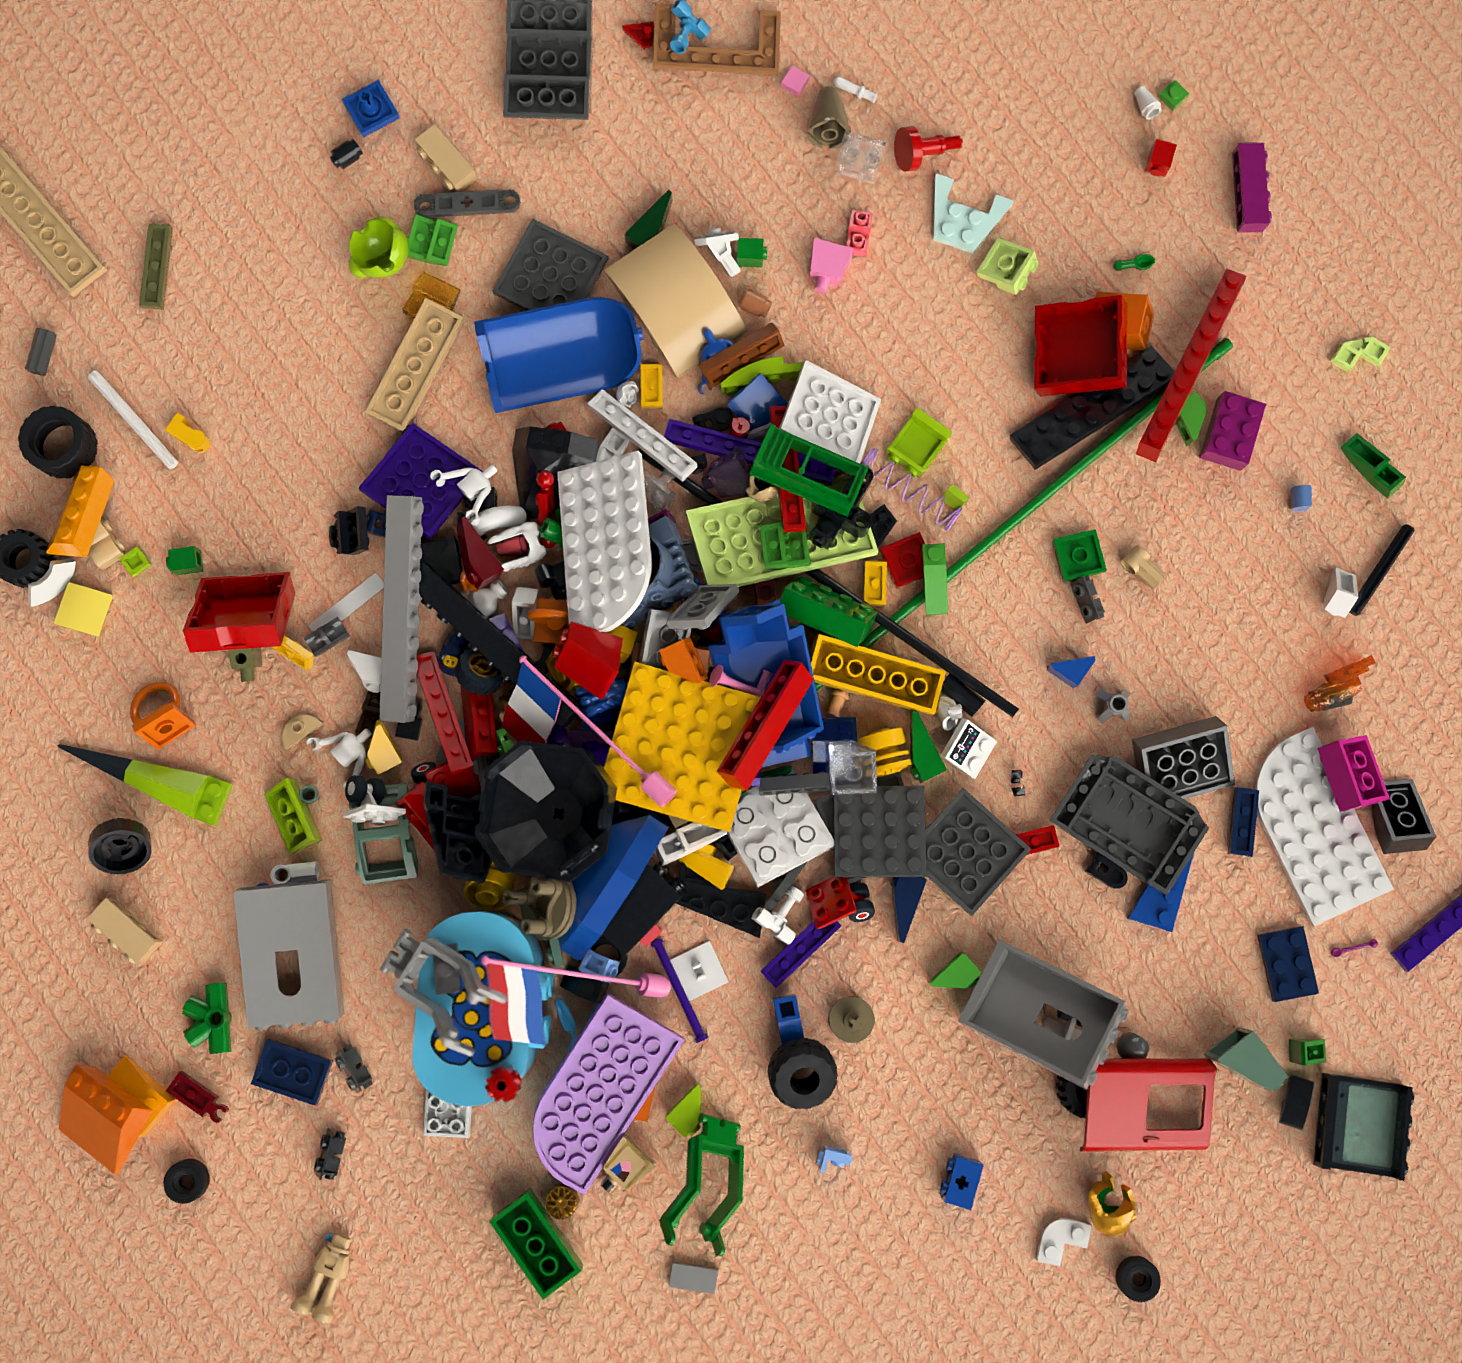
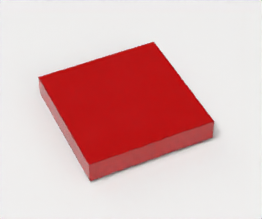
(904, 559)

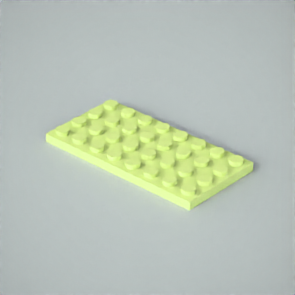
(731, 544)

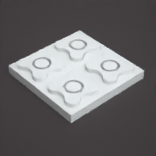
(830, 412)
(777, 833)

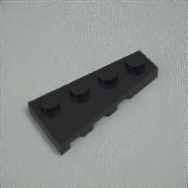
(726, 905)

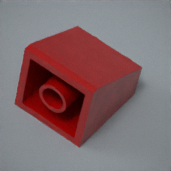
(588, 657)

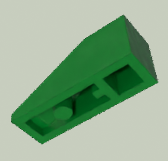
(923, 753)

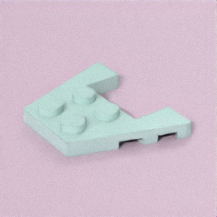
(962, 225)

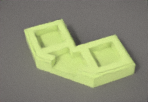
(1366, 348)

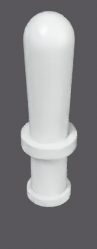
(848, 86)

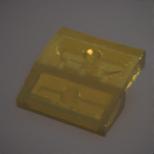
(432, 289)

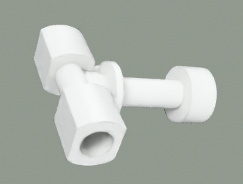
(777, 921)

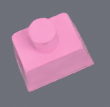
(828, 263)

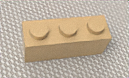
(445, 159)
(124, 931)

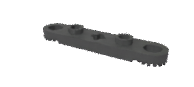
(481, 203)

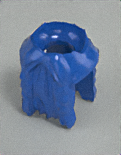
(600, 710)

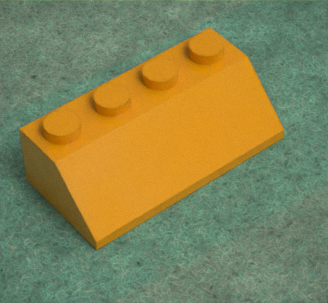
(81, 512)

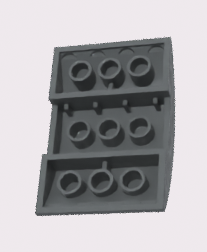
(548, 59)

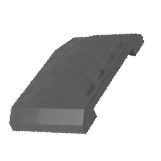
(1131, 821)

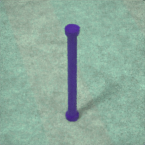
(677, 986)

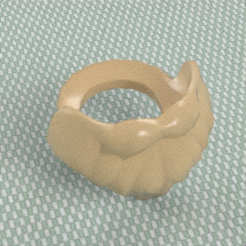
(762, 496)

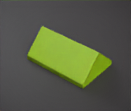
(292, 816)

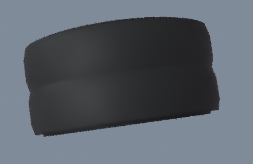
(200, 1181)
(1151, 1282)

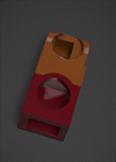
(765, 592)

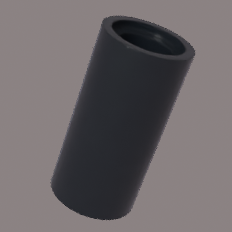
(962, 695)

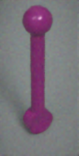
(1336, 952)

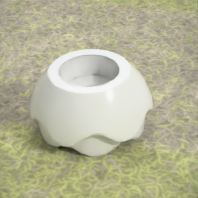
(627, 393)

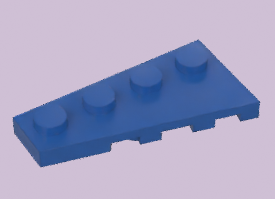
(1160, 909)

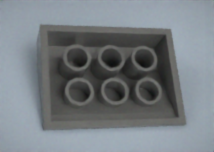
(1187, 757)

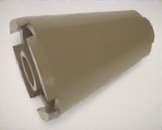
(828, 119)

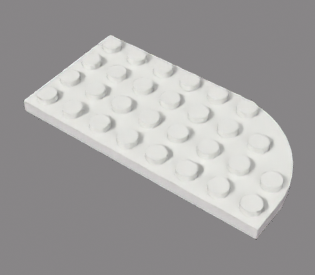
(605, 540)
(1315, 843)

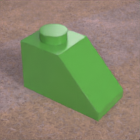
(1191, 418)
(957, 973)

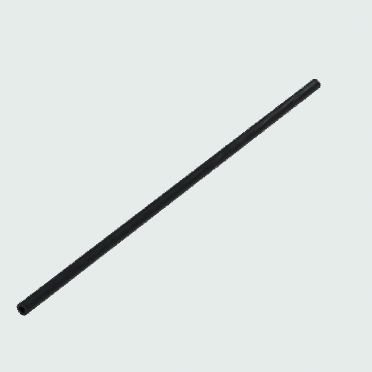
(880, 618)

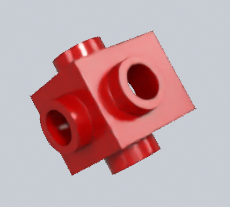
(510, 1077)

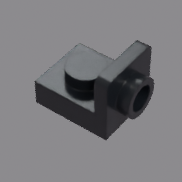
(824, 532)

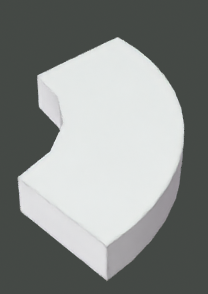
(52, 582)

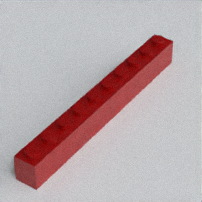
(1190, 365)

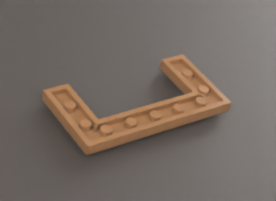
(721, 60)

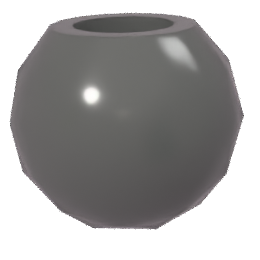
(1132, 1046)

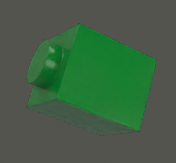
(751, 252)
(184, 560)

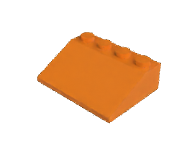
(101, 1116)

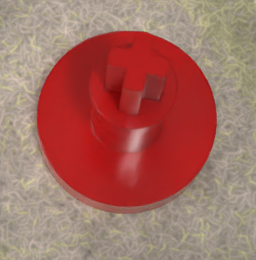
(911, 148)

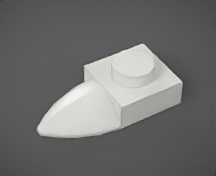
(612, 446)

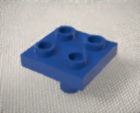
(370, 108)

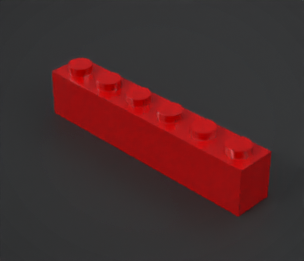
(765, 725)

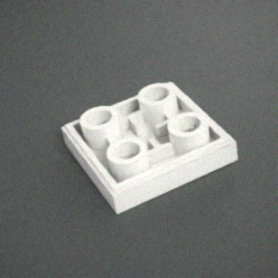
(446, 1119)

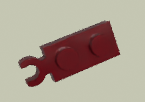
(196, 1096)

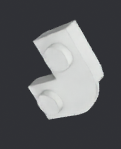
(1057, 1234)

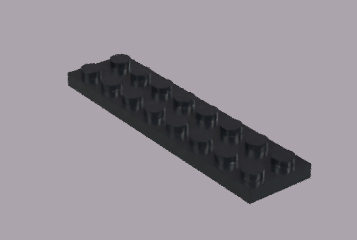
(1090, 411)

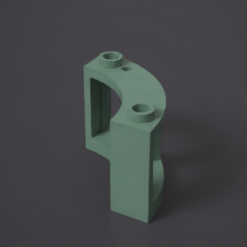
(392, 870)

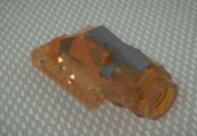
(1340, 686)

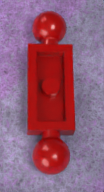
(545, 501)

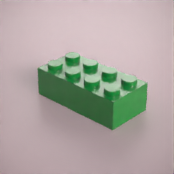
(828, 611)
(536, 1243)

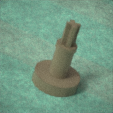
(851, 1019)

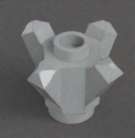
(1114, 705)

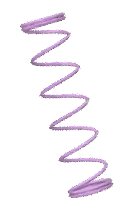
(873, 453)

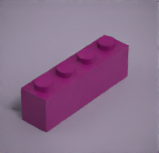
(1251, 187)

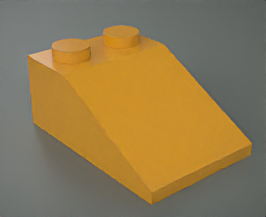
(144, 1088)

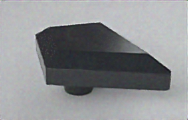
(882, 524)

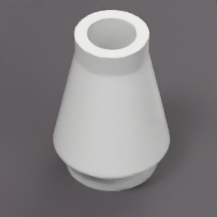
(1148, 104)

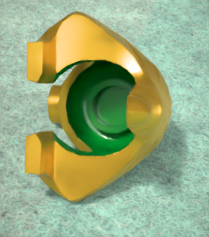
(1111, 1219)

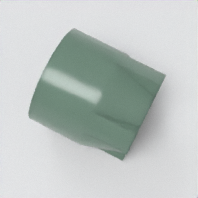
(305, 790)

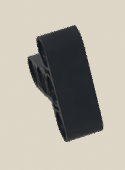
(855, 515)

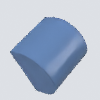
(1301, 498)

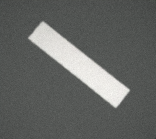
(350, 602)

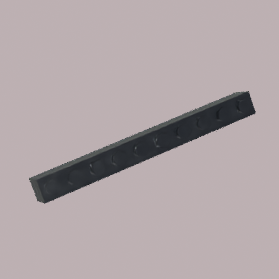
(483, 634)

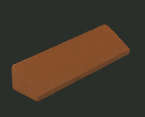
(741, 354)

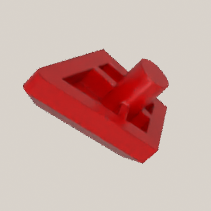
(641, 33)

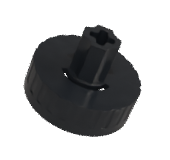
(119, 836)

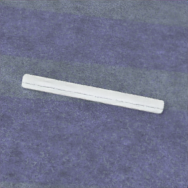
(132, 419)

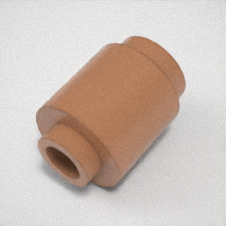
(755, 303)

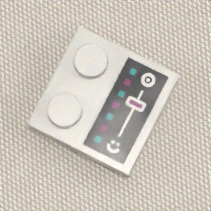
(968, 748)

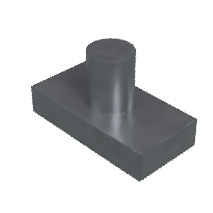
(446, 976)

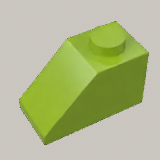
(686, 1112)

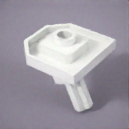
(720, 246)

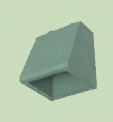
(1248, 1058)

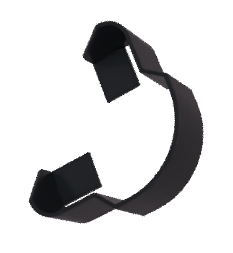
(1016, 775)

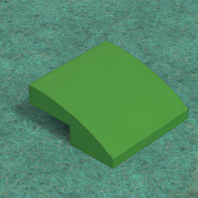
(431, 240)
(784, 549)

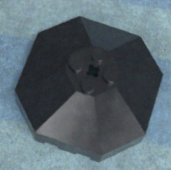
(520, 808)

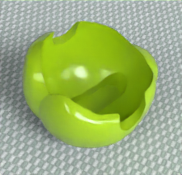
(378, 249)

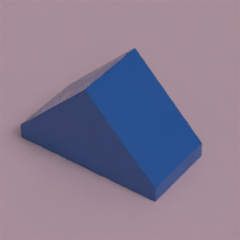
(1071, 671)

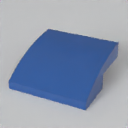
(755, 401)

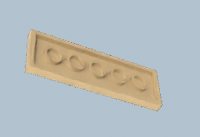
(415, 365)

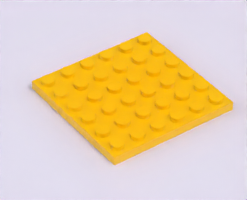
(683, 736)

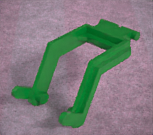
(718, 1139)

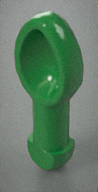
(1140, 262)

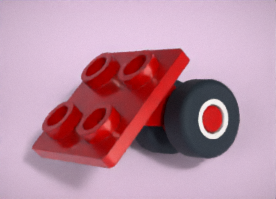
(460, 785)
(837, 899)

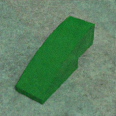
(1373, 465)

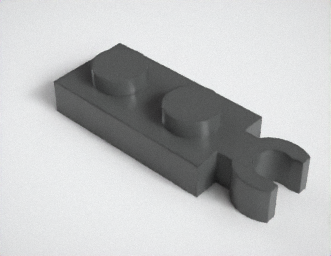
(782, 886)

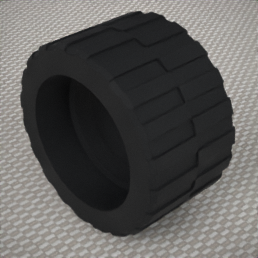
(37, 428)

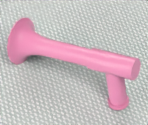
(719, 677)

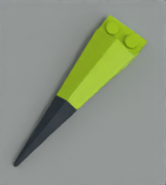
(186, 791)

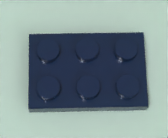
(1288, 964)
(292, 1072)

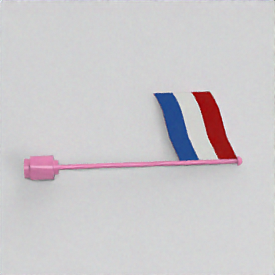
(521, 1014)

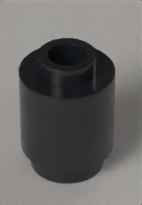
(345, 154)

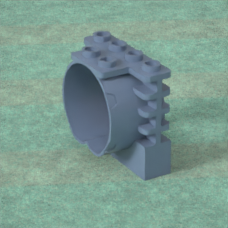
(673, 578)

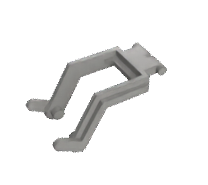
(406, 968)

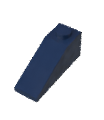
(905, 896)

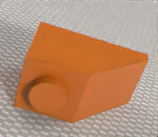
(683, 661)

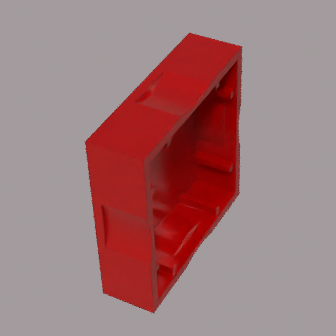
(1081, 346)
(239, 612)

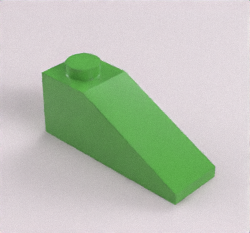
(934, 578)

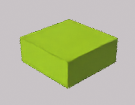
(955, 497)
(135, 561)

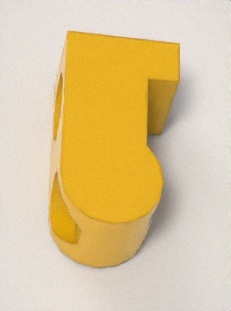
(192, 438)

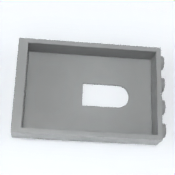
(285, 920)
(1012, 997)

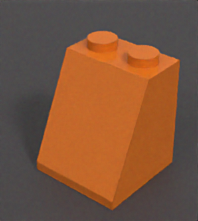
(1139, 319)

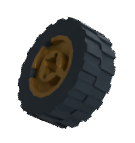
(476, 674)

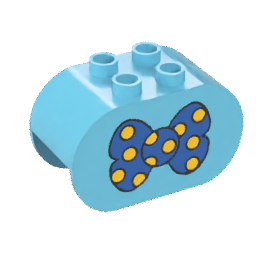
(450, 1073)

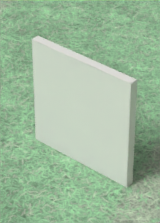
(699, 970)

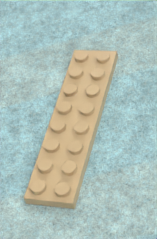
(45, 229)

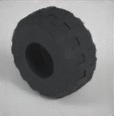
(808, 1091)

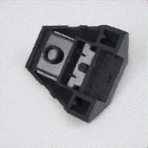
(548, 450)
(452, 832)

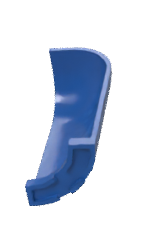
(558, 351)

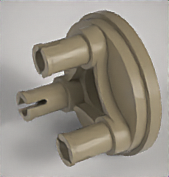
(546, 906)

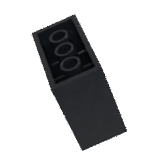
(644, 906)

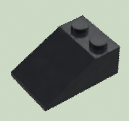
(1402, 820)

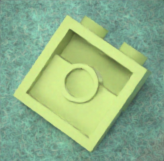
(1008, 266)

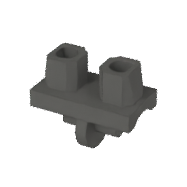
(326, 637)

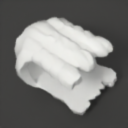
(531, 533)

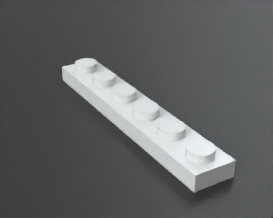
(642, 435)

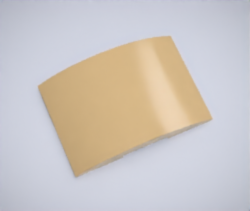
(675, 297)

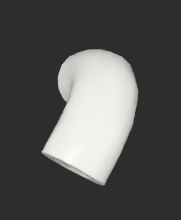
(498, 518)

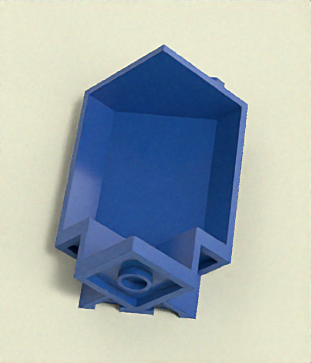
(758, 641)

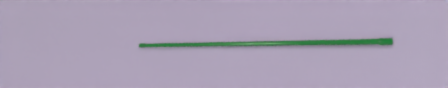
(1216, 353)

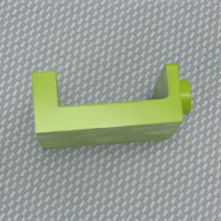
(918, 443)

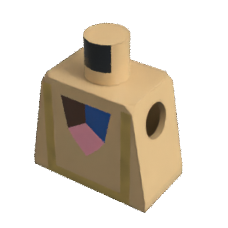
(626, 1165)

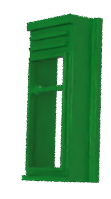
(769, 469)

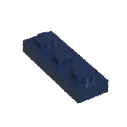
(1243, 822)

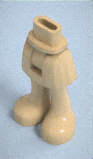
(330, 1262)

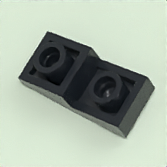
(1297, 1102)

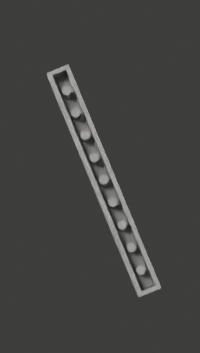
(401, 608)

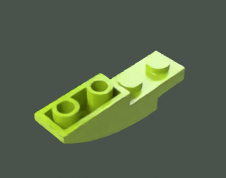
(772, 369)

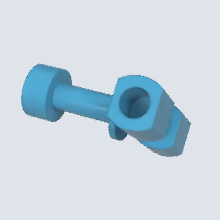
(688, 24)

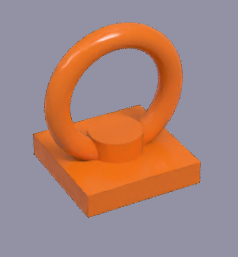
(549, 620)
(163, 724)

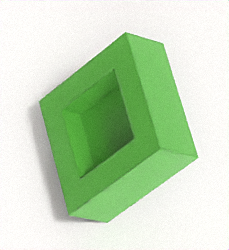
(1173, 95)

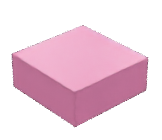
(795, 81)

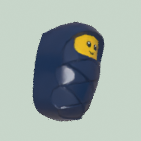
(451, 652)

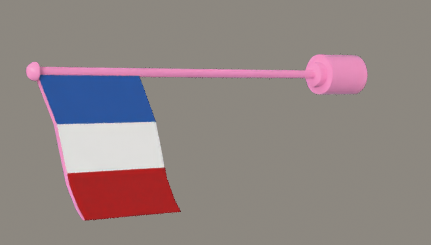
(535, 709)

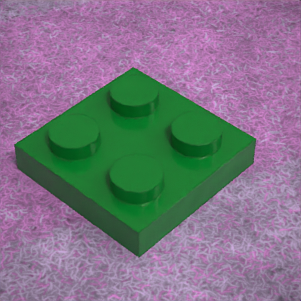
(1079, 555)

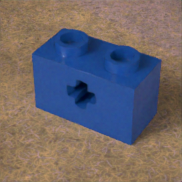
(970, 1170)

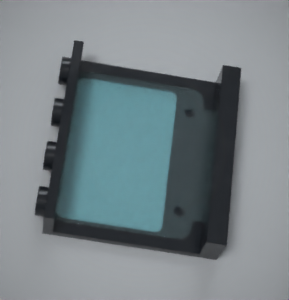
(1363, 1126)

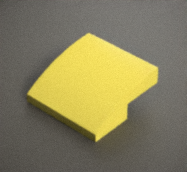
(83, 609)

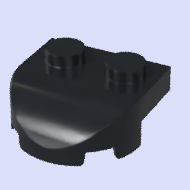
(350, 531)

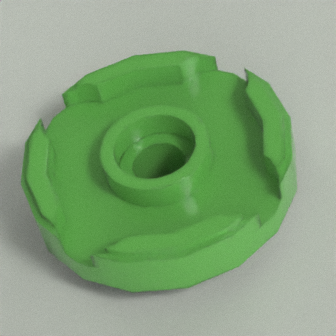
(504, 743)

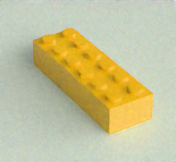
(875, 675)

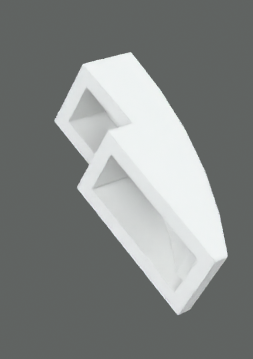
(686, 841)

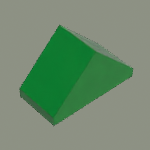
(1307, 1051)

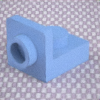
(599, 965)
(837, 1156)

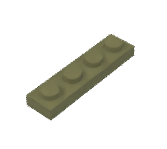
(156, 266)

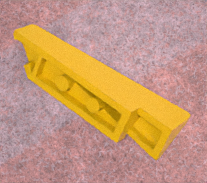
(706, 865)

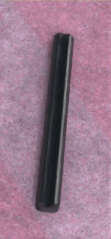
(1382, 568)

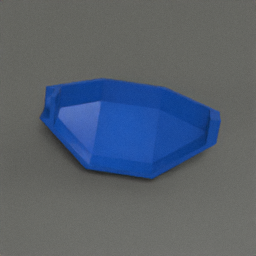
(610, 879)

